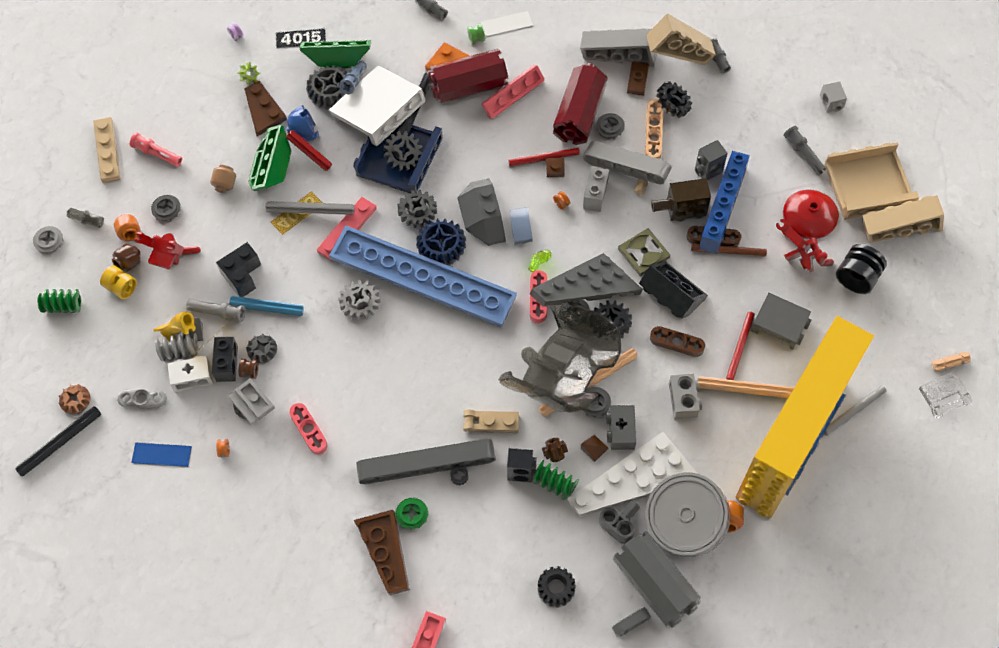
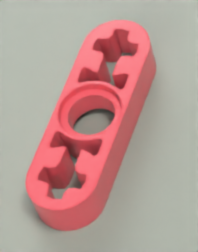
(533, 303)
(308, 420)

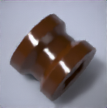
(248, 368)

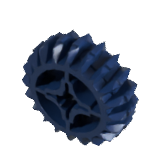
(451, 237)

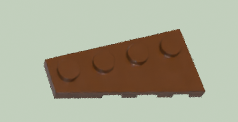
(384, 546)

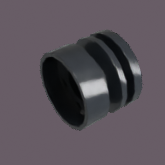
(861, 268)

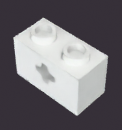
(182, 379)

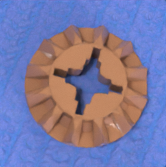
(74, 407)

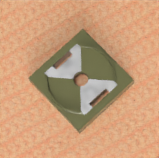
(648, 241)

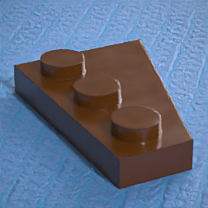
(263, 108)

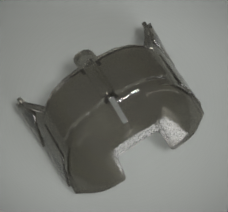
(577, 350)

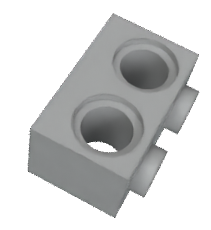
(596, 188)
(681, 396)

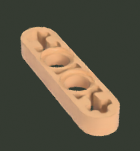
(654, 130)

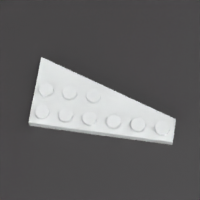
(631, 477)

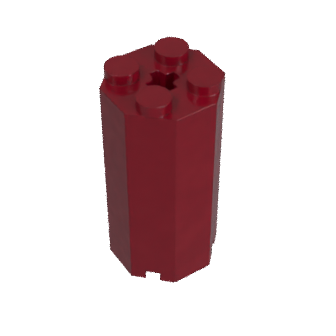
(468, 76)
(580, 104)

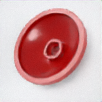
(808, 221)

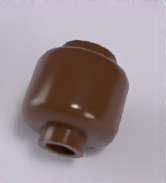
(126, 257)

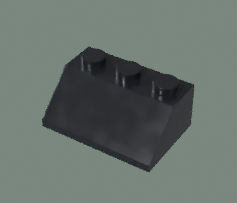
(672, 289)

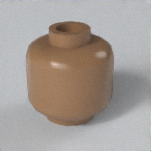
(223, 178)

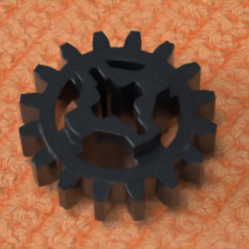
(674, 99)
(617, 315)

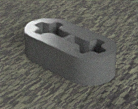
(631, 622)

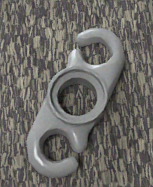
(134, 394)

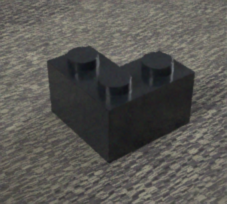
(237, 266)

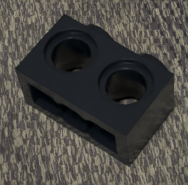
(224, 359)
(520, 465)

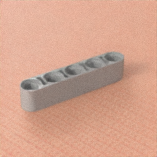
(627, 162)

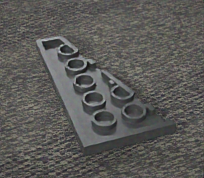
(591, 281)

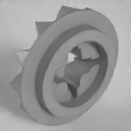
(43, 235)

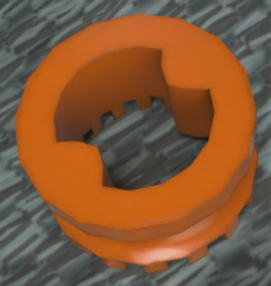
(561, 200)
(222, 448)

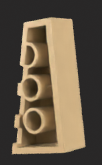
(680, 41)
(904, 219)

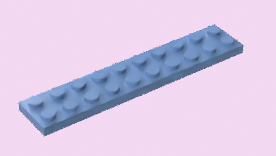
(423, 276)

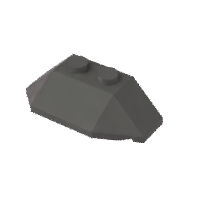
(482, 212)

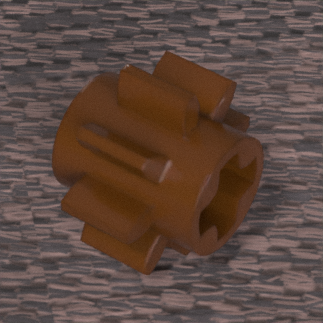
(555, 449)

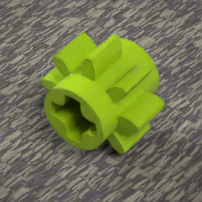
(253, 73)

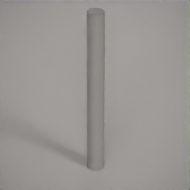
(855, 409)

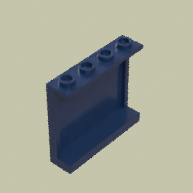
(373, 165)

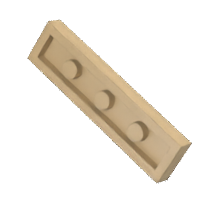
(106, 150)

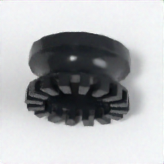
(464, 479)

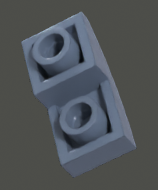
(521, 226)

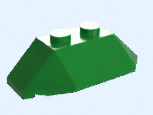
(335, 52)
(270, 159)

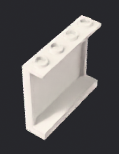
(378, 104)

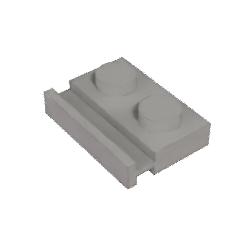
(251, 401)

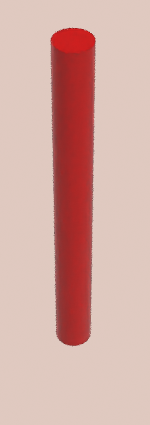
(542, 157)
(740, 345)

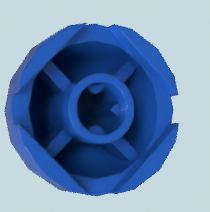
(302, 123)

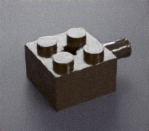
(685, 200)

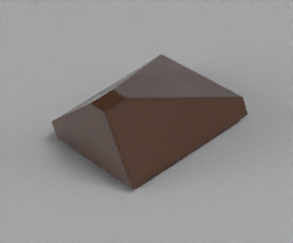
(594, 448)

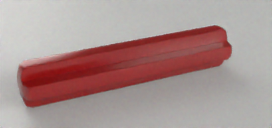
(308, 150)

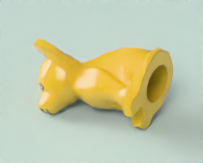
(179, 323)

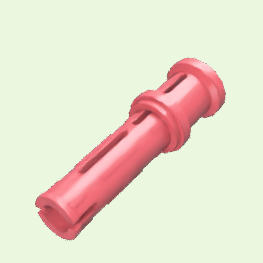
(150, 147)

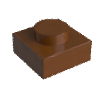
(555, 167)

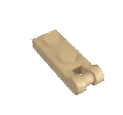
(491, 421)

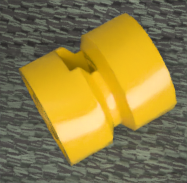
(118, 282)

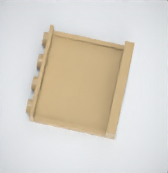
(868, 180)

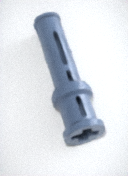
(351, 79)

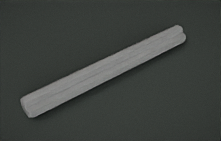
(310, 208)

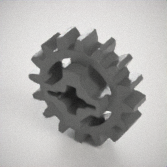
(395, 150)
(416, 206)

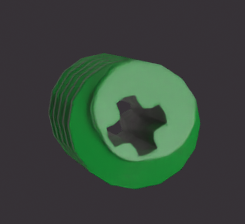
(59, 302)
(554, 480)

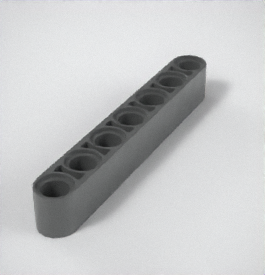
(425, 461)

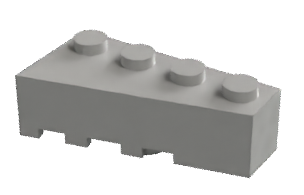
(618, 46)

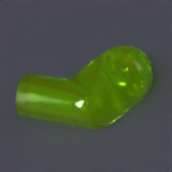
(539, 258)

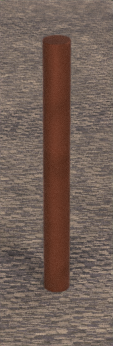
(734, 250)

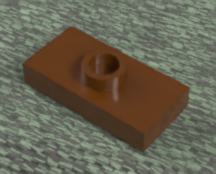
(637, 78)

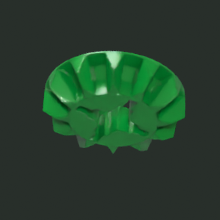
(405, 506)

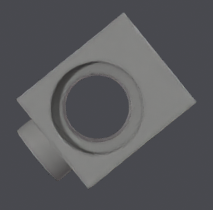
(833, 97)

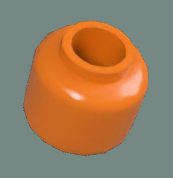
(126, 227)
(737, 516)

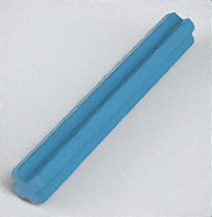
(267, 306)

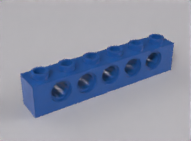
(724, 202)

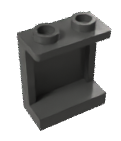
(782, 320)

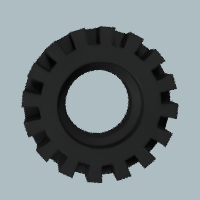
(560, 574)

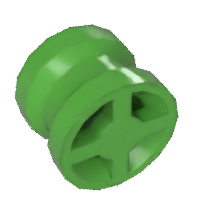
(476, 34)

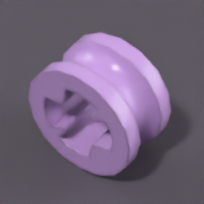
(235, 31)

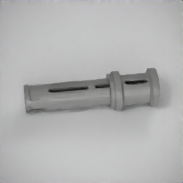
(223, 310)

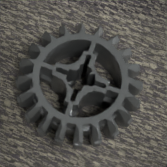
(327, 80)

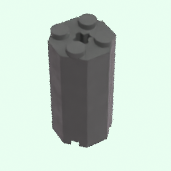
(657, 579)

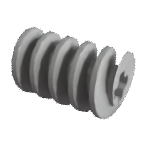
(176, 348)

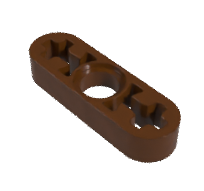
(727, 240)
(675, 334)

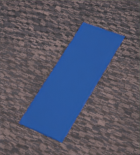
(161, 454)

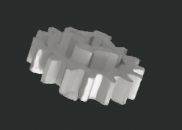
(364, 304)

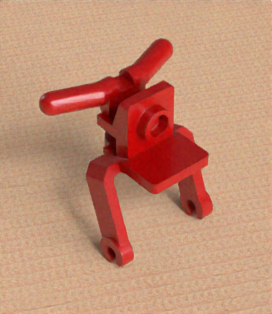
(803, 248)
(165, 249)

